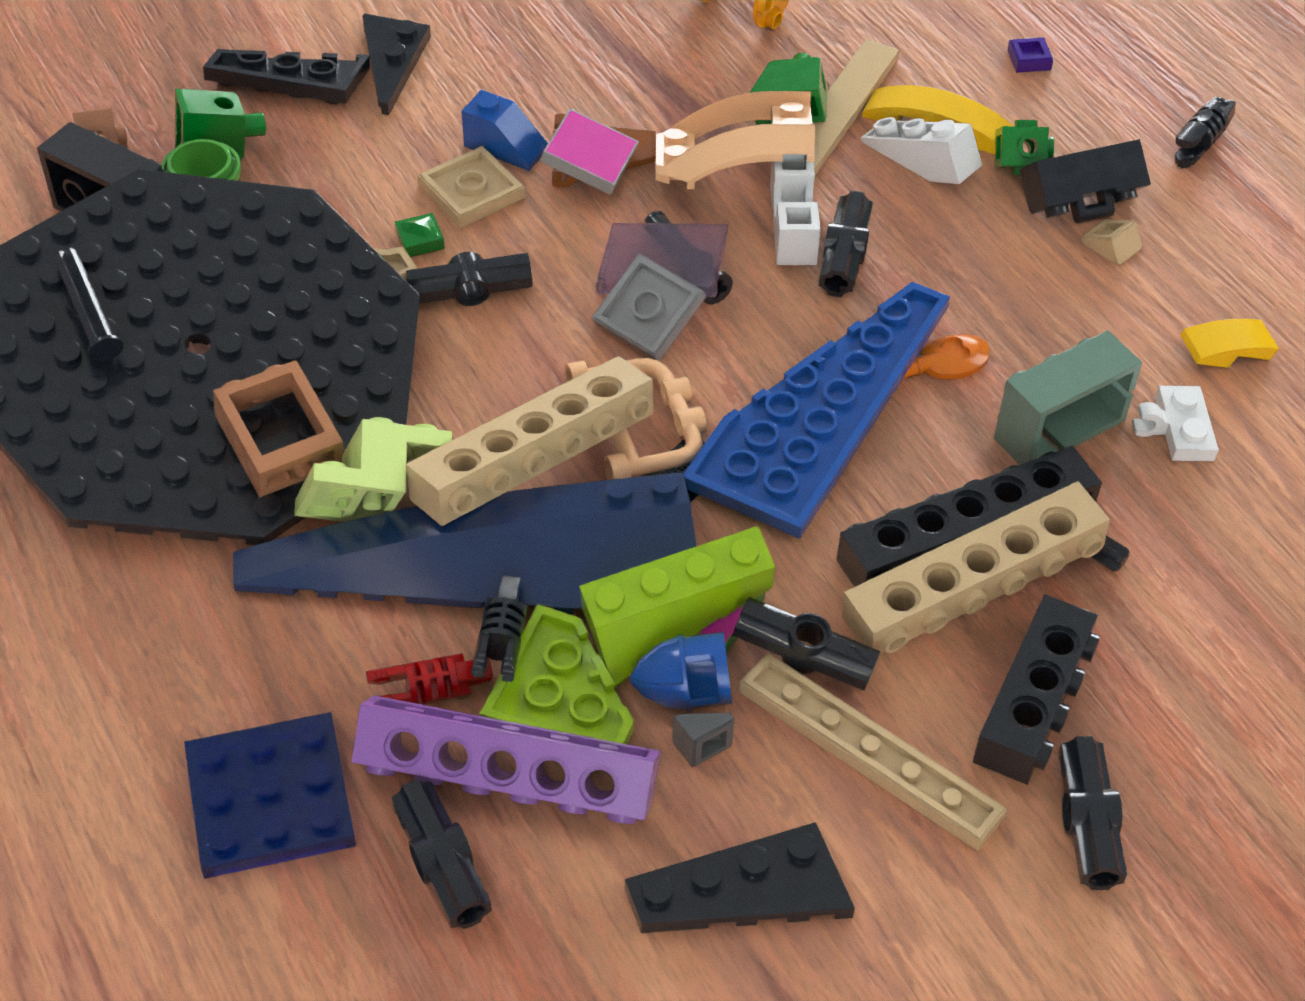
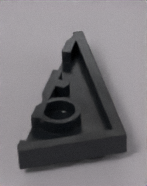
(393, 53)

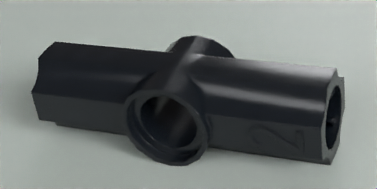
(845, 244)
(471, 278)
(829, 653)
(1092, 813)
(441, 854)

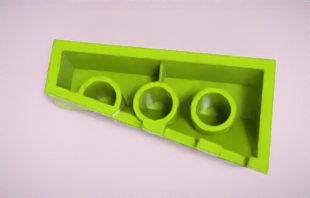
(673, 597)

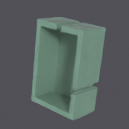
(1067, 398)

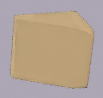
(1114, 240)

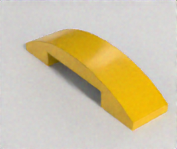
(936, 106)

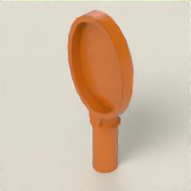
(951, 357)

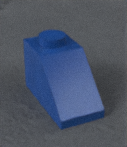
(501, 130)

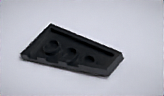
(288, 73)
(754, 881)

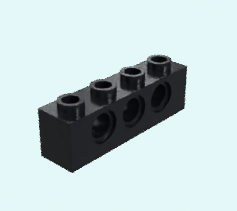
(1047, 661)

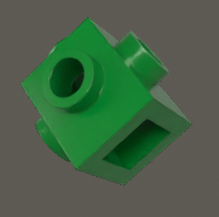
(1010, 140)

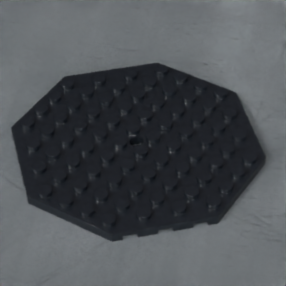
(178, 263)

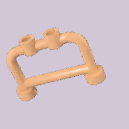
(687, 422)

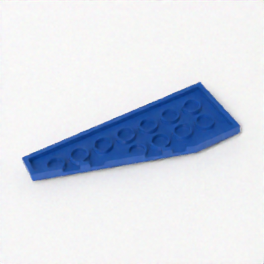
(798, 437)

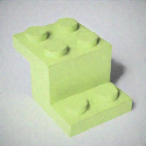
(371, 471)

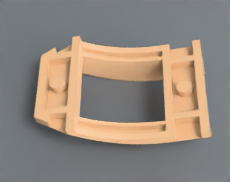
(788, 134)

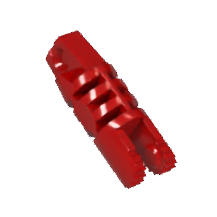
(431, 678)

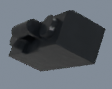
(1067, 179)

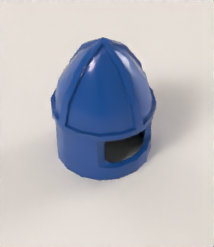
(685, 672)

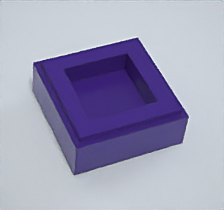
(1030, 54)

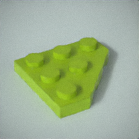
(560, 683)

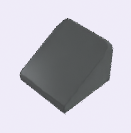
(702, 735)

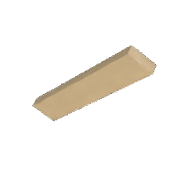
(851, 94)
(873, 751)

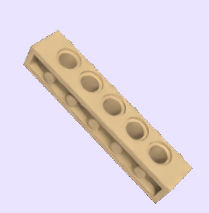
(529, 440)
(1068, 514)

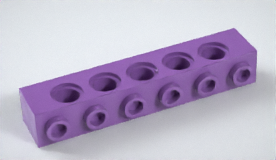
(631, 767)

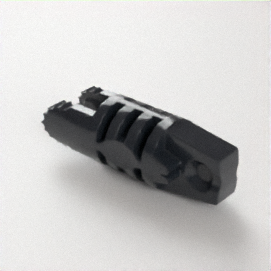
(1203, 130)
(501, 630)

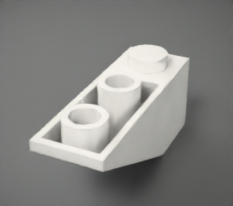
(930, 149)

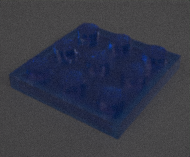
(268, 795)

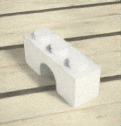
(794, 212)

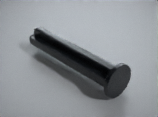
(102, 342)

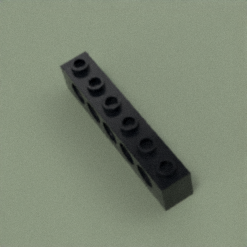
(909, 532)

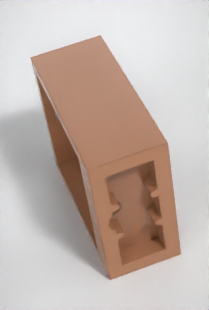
(287, 464)

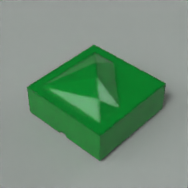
(419, 234)

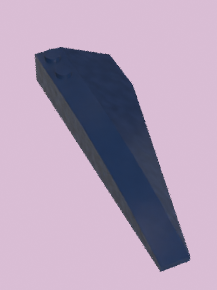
(542, 535)

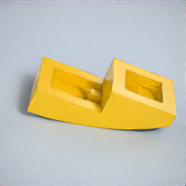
(1224, 340)

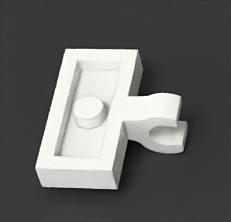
(1184, 421)

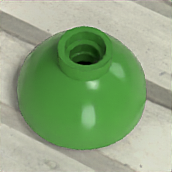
(204, 159)

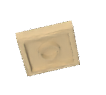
(471, 186)

